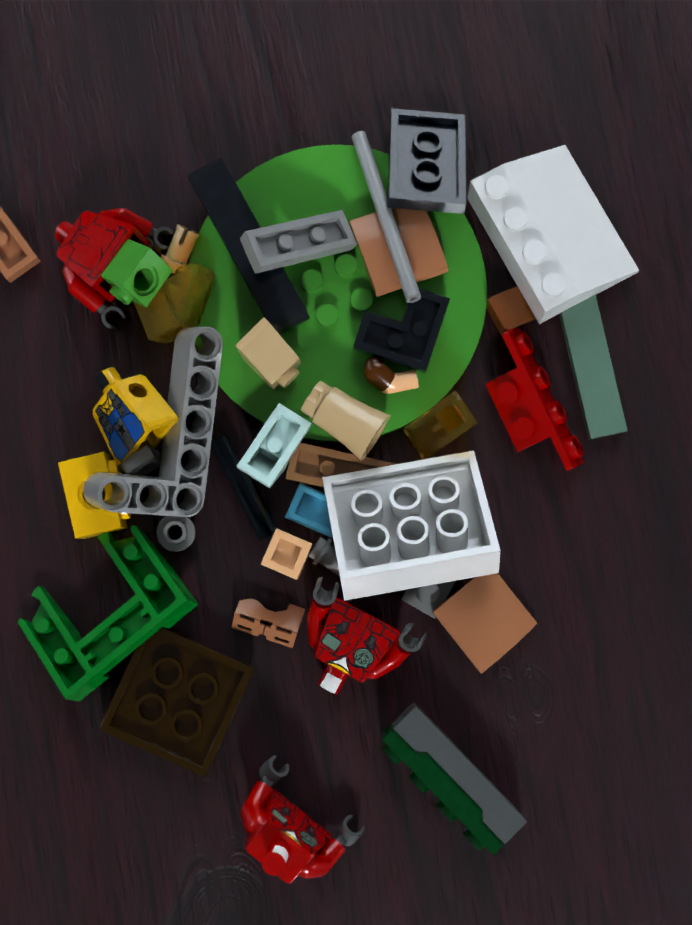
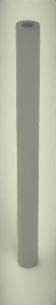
(386, 217)

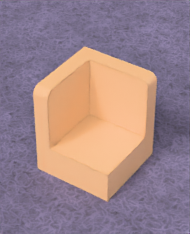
(287, 554)

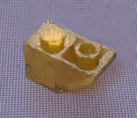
(177, 303)

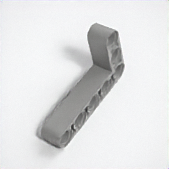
(195, 440)

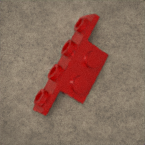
(528, 405)

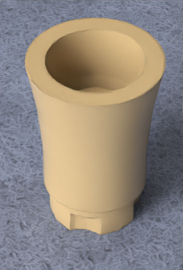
(345, 418)

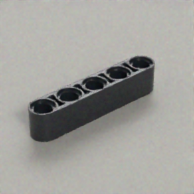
(231, 219)

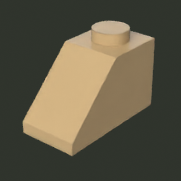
(269, 355)

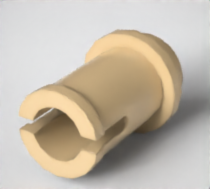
(180, 251)

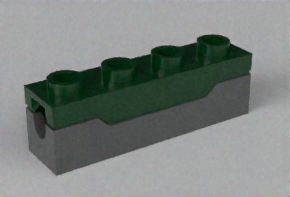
(453, 778)

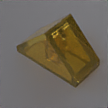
(440, 425)

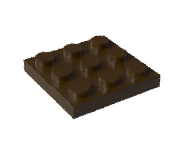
(177, 700)

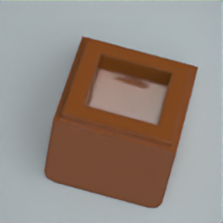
(509, 310)

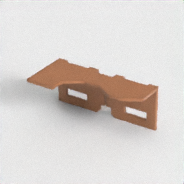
(287, 619)

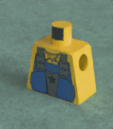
(130, 414)

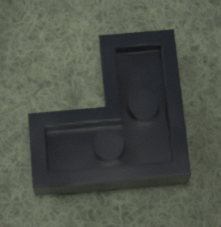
(404, 342)

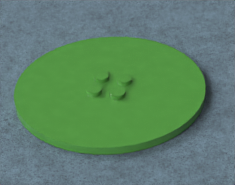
(338, 293)

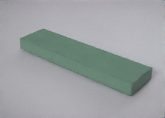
(592, 369)

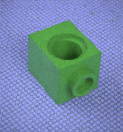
(136, 273)

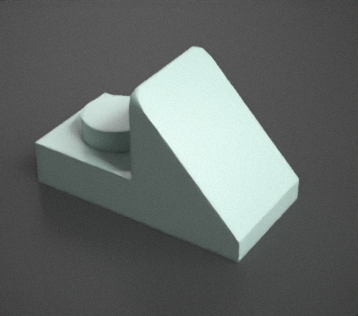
(274, 445)

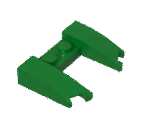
(81, 662)

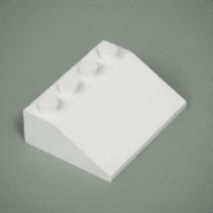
(550, 231)
(411, 525)

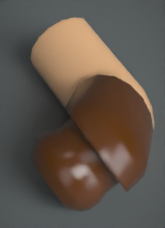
(385, 379)

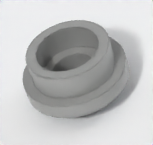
(184, 541)

